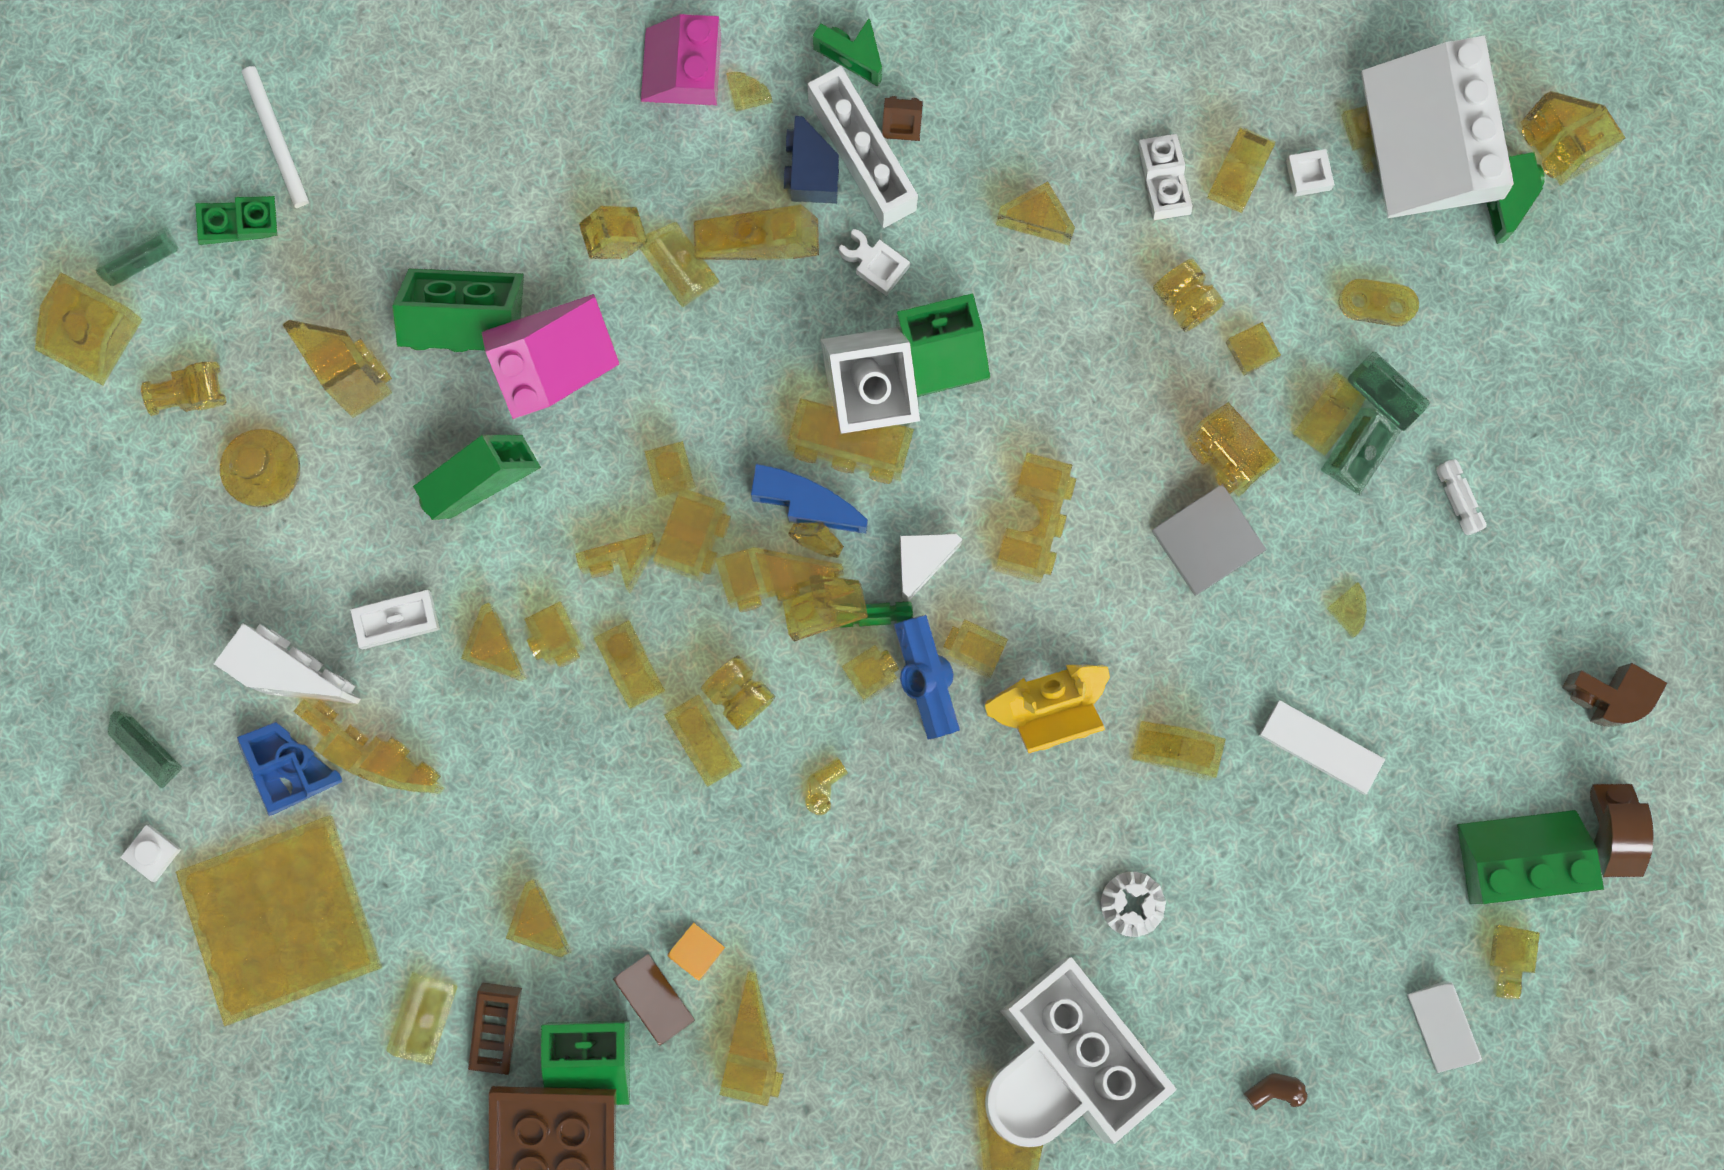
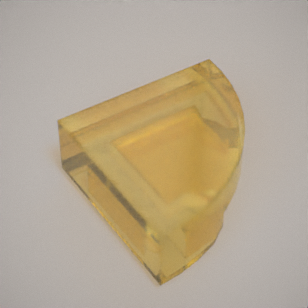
(747, 91)
(816, 538)
(1350, 609)

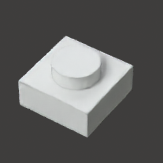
(1310, 172)
(150, 853)

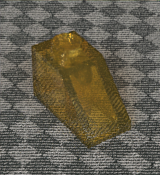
(702, 740)
(1179, 749)

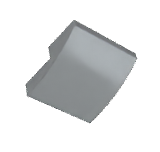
(1208, 540)

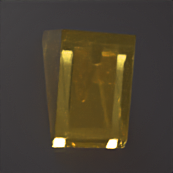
(1038, 215)
(1330, 414)
(490, 646)
(536, 923)

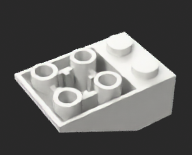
(265, 664)

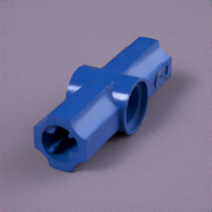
(926, 677)

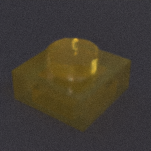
(1253, 348)

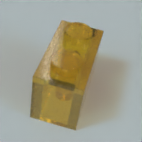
(692, 535)

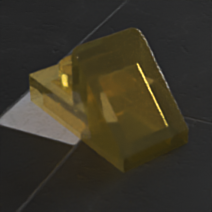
(1241, 169)
(630, 554)
(828, 606)
(629, 664)

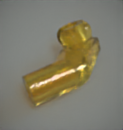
(819, 786)

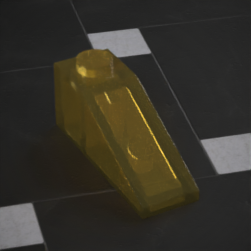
(752, 1055)

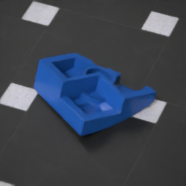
(276, 755)

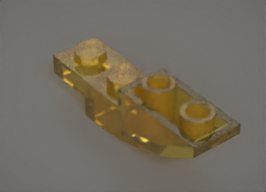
(378, 762)

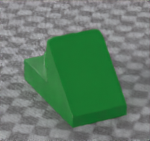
(857, 56)

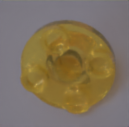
(260, 468)

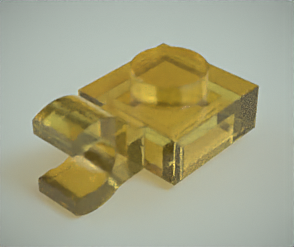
(1515, 953)

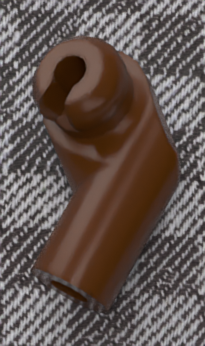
(1279, 1087)

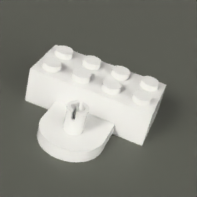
(1074, 1065)

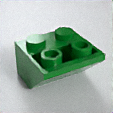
(945, 344)
(587, 1056)

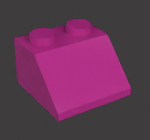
(682, 60)

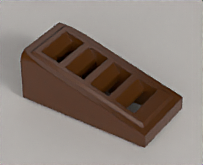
(502, 994)

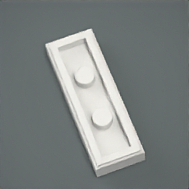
(1322, 747)

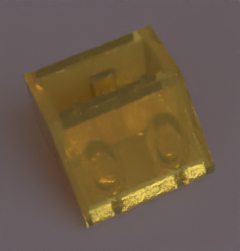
(1570, 134)
(1231, 450)

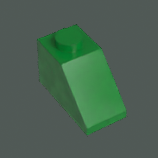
(1528, 183)

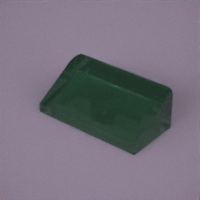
(137, 257)
(1388, 391)
(1361, 449)
(142, 748)

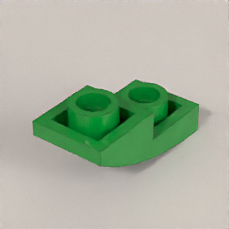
(236, 221)

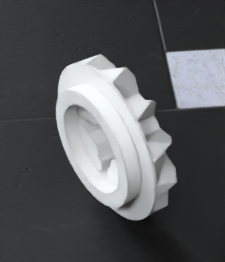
(1114, 900)

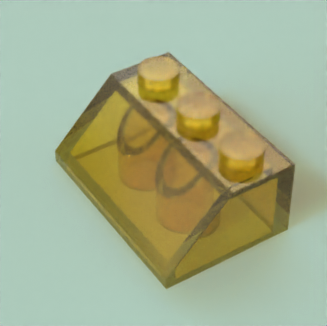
(341, 365)

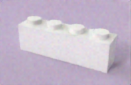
(862, 147)

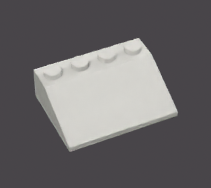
(1437, 129)

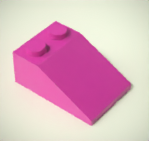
(549, 354)

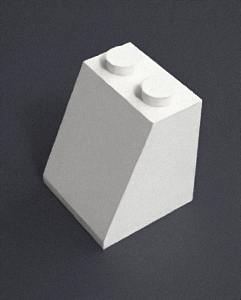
(871, 379)

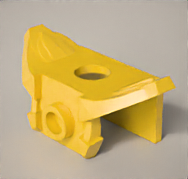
(1052, 706)

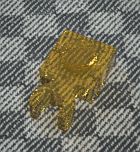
(1360, 134)

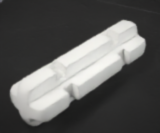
(1461, 497)

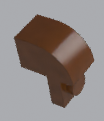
(1625, 700)
(1624, 830)

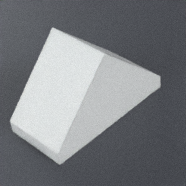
(922, 558)

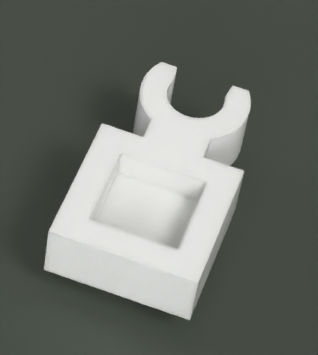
(878, 265)

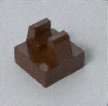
(902, 118)

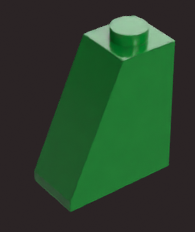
(475, 475)

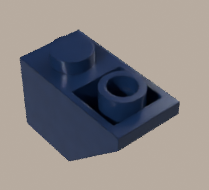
(814, 165)

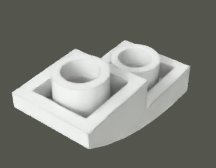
(1165, 177)

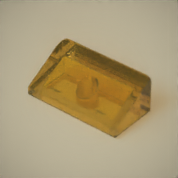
(674, 261)
(421, 1018)

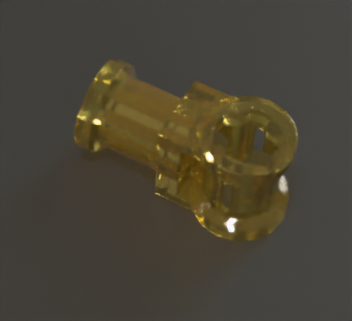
(190, 389)

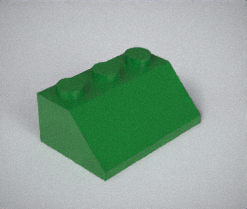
(454, 307)
(1528, 857)

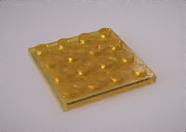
(278, 920)

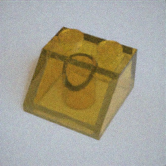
(84, 328)

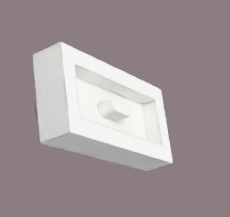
(395, 619)

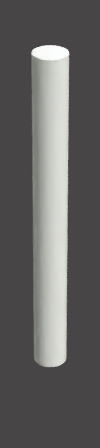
(275, 136)

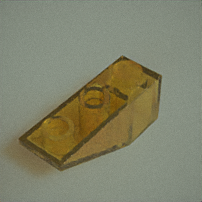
(758, 235)
(764, 573)

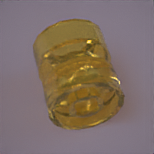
(1192, 299)
(745, 704)

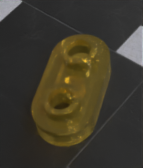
(1377, 302)

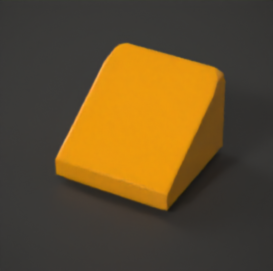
(696, 951)

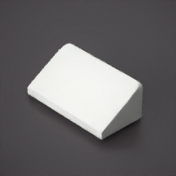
(1444, 1026)

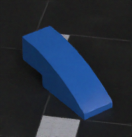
(806, 500)

